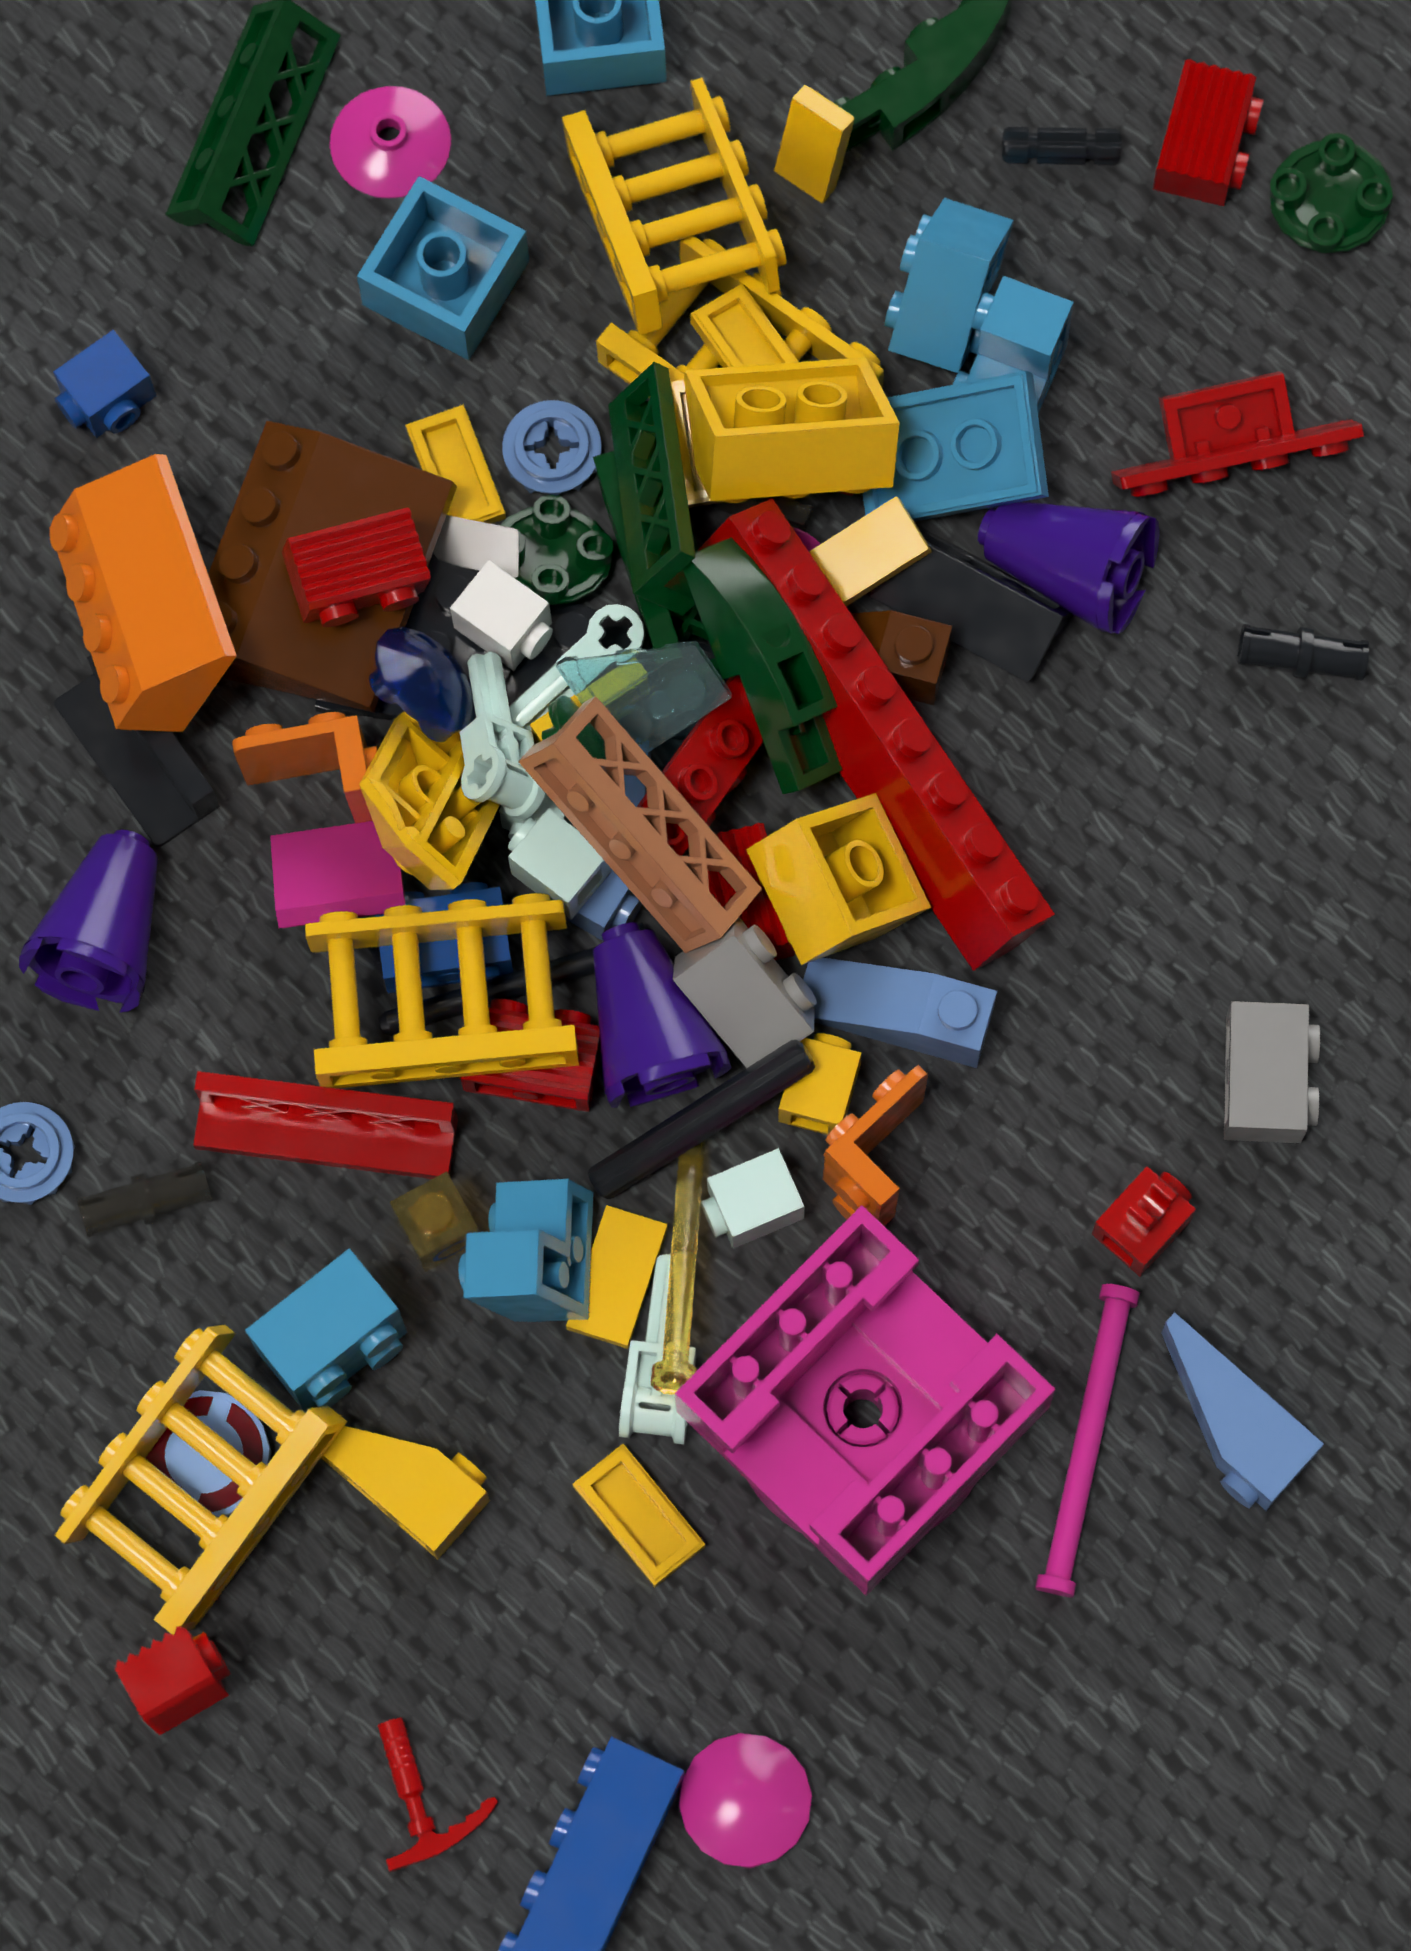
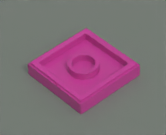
(333, 873)

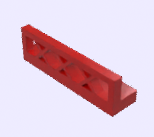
(324, 1125)

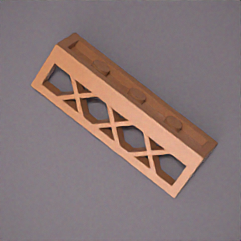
(636, 837)

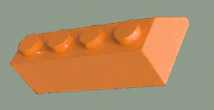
(142, 596)

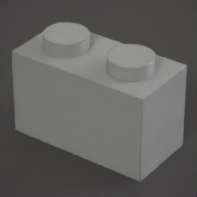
(746, 992)
(1269, 1072)

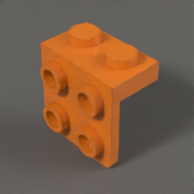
(322, 745)
(846, 1161)

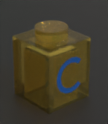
(434, 1221)

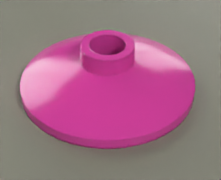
(391, 166)

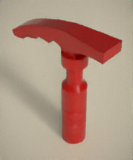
(409, 1788)

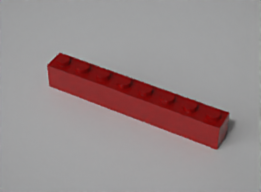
(890, 751)

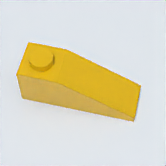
(411, 1484)

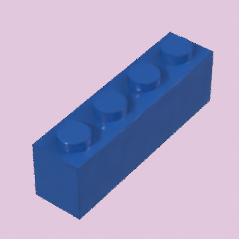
(598, 1851)

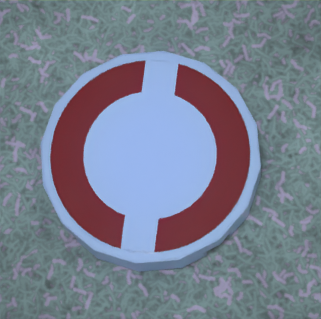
(195, 1472)

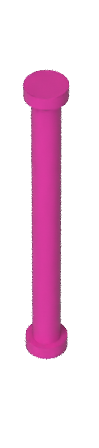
(1087, 1440)

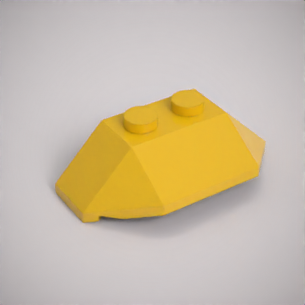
(421, 806)

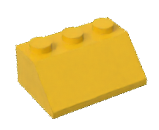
(791, 429)

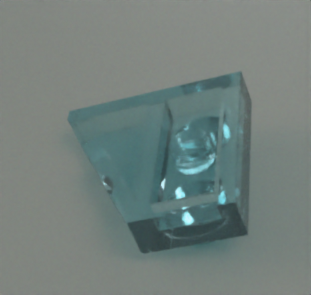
(649, 690)

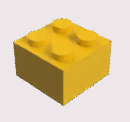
(838, 878)

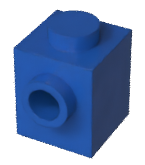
(103, 387)

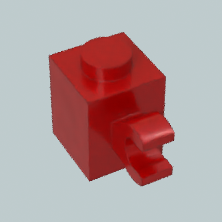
(1145, 1219)

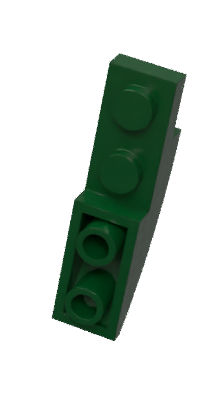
(938, 68)
(765, 646)

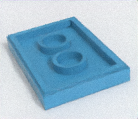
(966, 448)

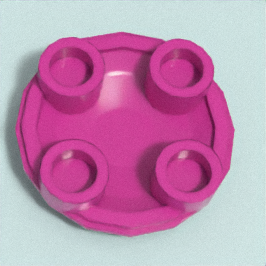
(745, 1800)

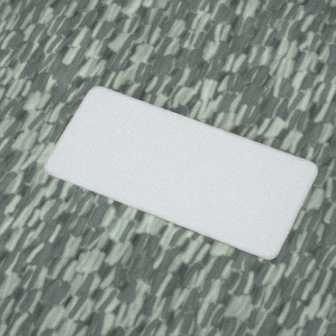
(475, 542)

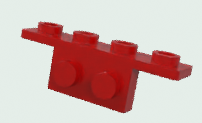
(1231, 427)
(712, 759)

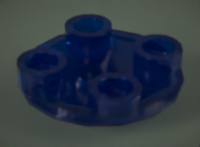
(423, 682)

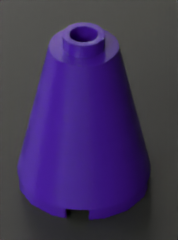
(1075, 556)
(98, 927)
(646, 1023)

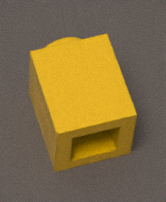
(825, 1094)

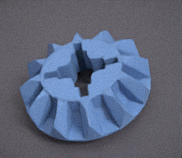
(529, 431)
(50, 1141)

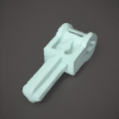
(550, 685)
(496, 745)
(642, 1406)

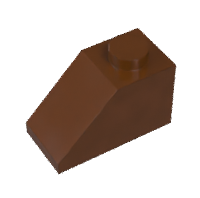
(910, 648)

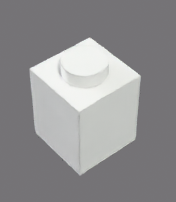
(502, 616)

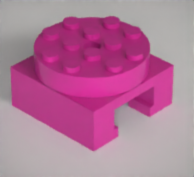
(847, 1332)

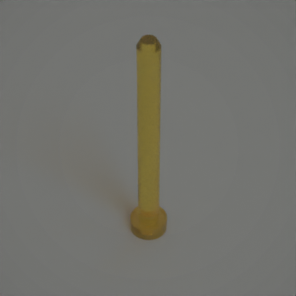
(674, 1368)

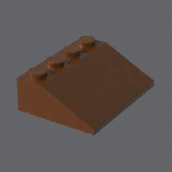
(295, 487)

